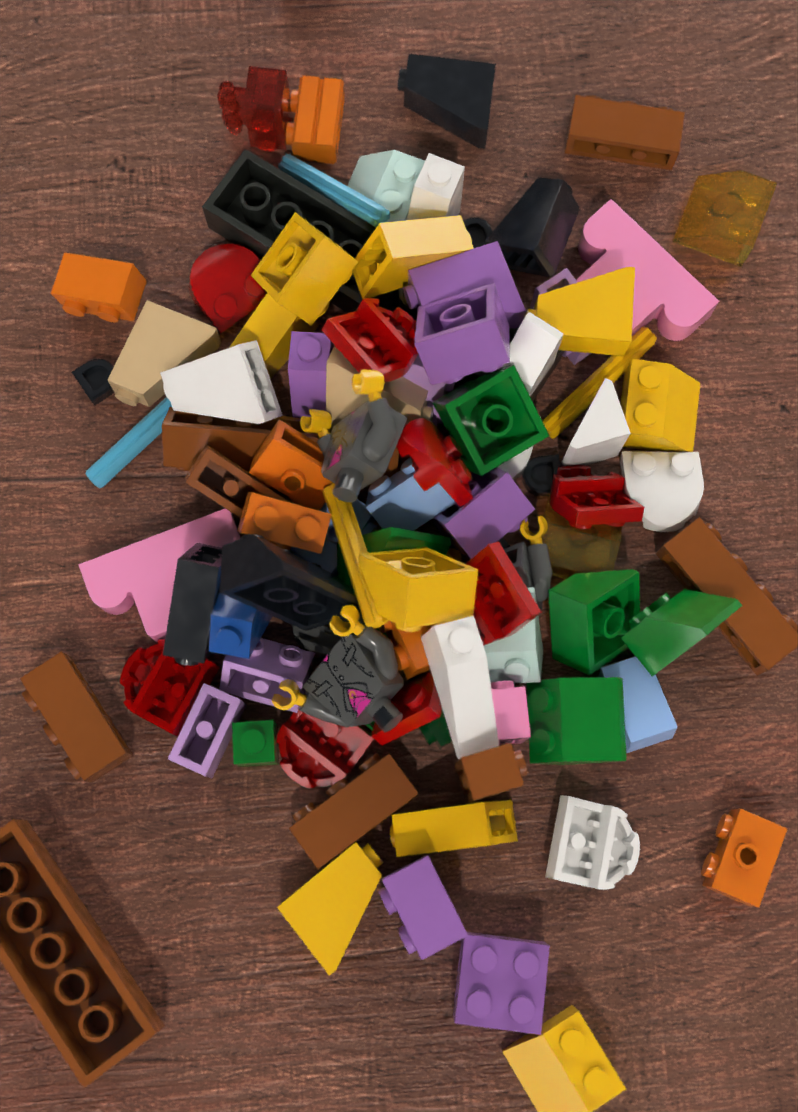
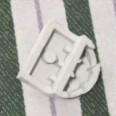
(665, 484)
(591, 844)

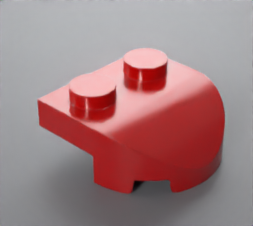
(224, 285)
(375, 338)
(435, 459)
(592, 498)
(501, 597)
(162, 688)
(417, 703)
(319, 750)

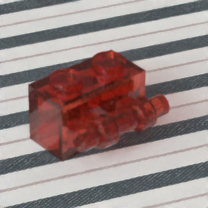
(259, 106)

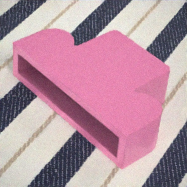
(661, 283)
(148, 569)

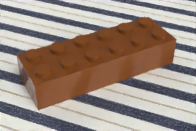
(66, 961)

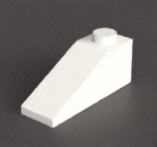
(462, 684)

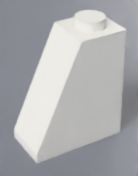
(437, 189)
(224, 386)

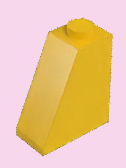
(405, 246)
(592, 313)
(272, 329)
(453, 828)
(333, 903)

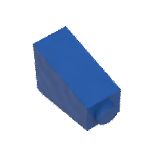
(236, 627)

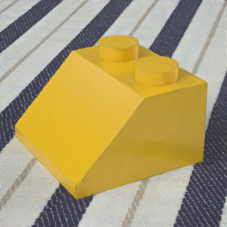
(304, 269)
(659, 407)
(419, 587)
(564, 1066)

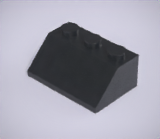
(282, 583)

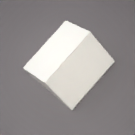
(601, 430)

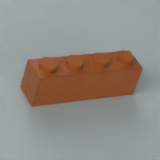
(706, 566)

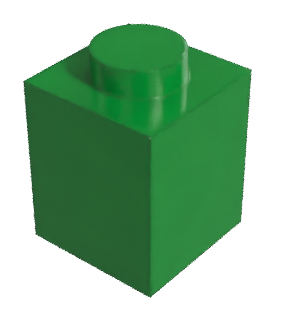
(255, 743)

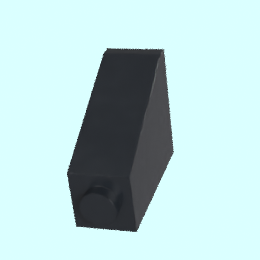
(450, 94)
(537, 228)
(192, 604)

